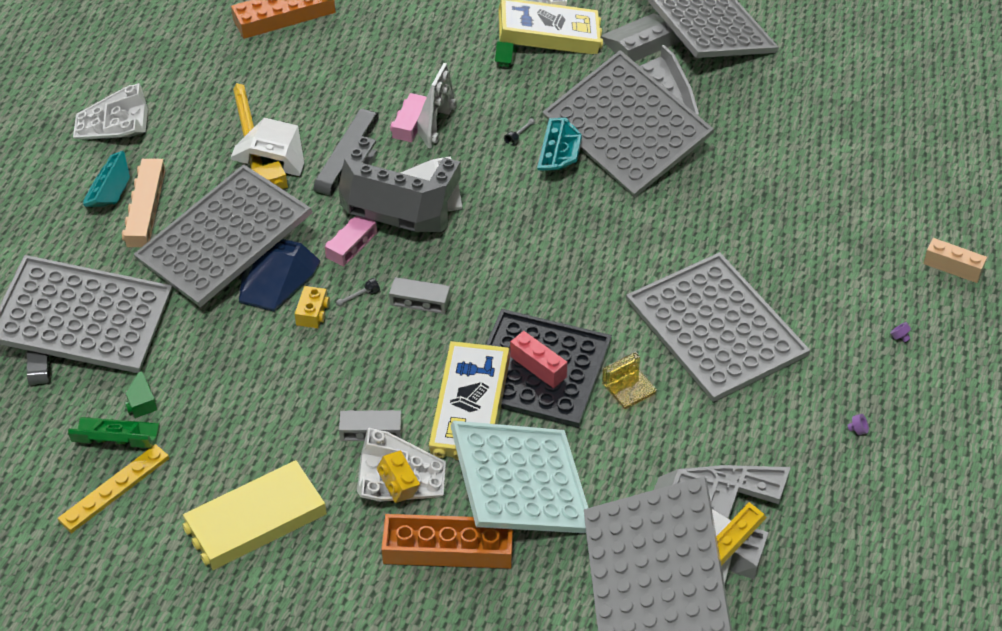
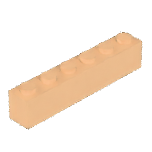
(144, 202)

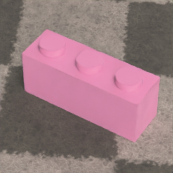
(405, 124)
(350, 240)

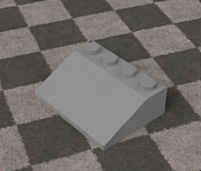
(641, 37)

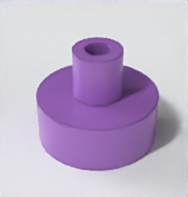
(901, 331)
(859, 424)

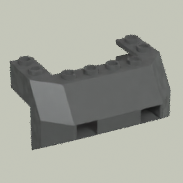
(395, 196)

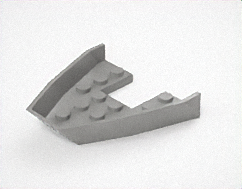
(671, 76)
(723, 486)

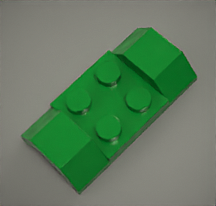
(121, 431)

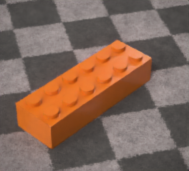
(263, 16)
(444, 542)

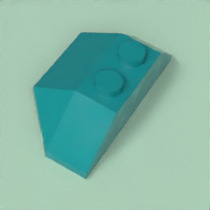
(560, 145)
(109, 182)

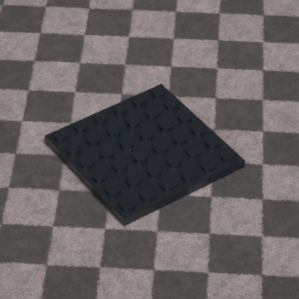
(532, 396)

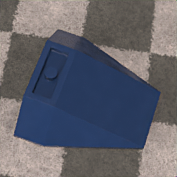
(277, 275)

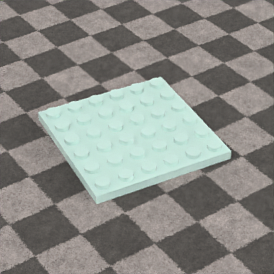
(520, 477)

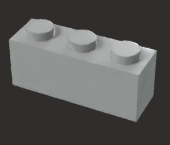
(419, 295)
(354, 424)

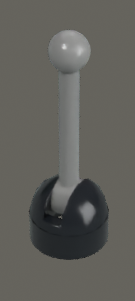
(514, 136)
(370, 287)

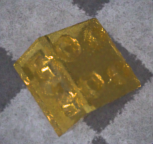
(626, 381)

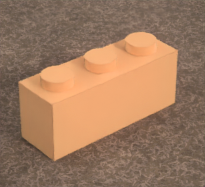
(955, 260)

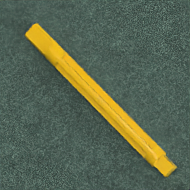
(245, 119)

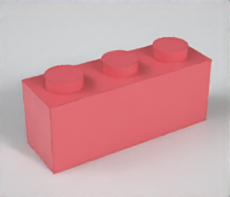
(538, 359)

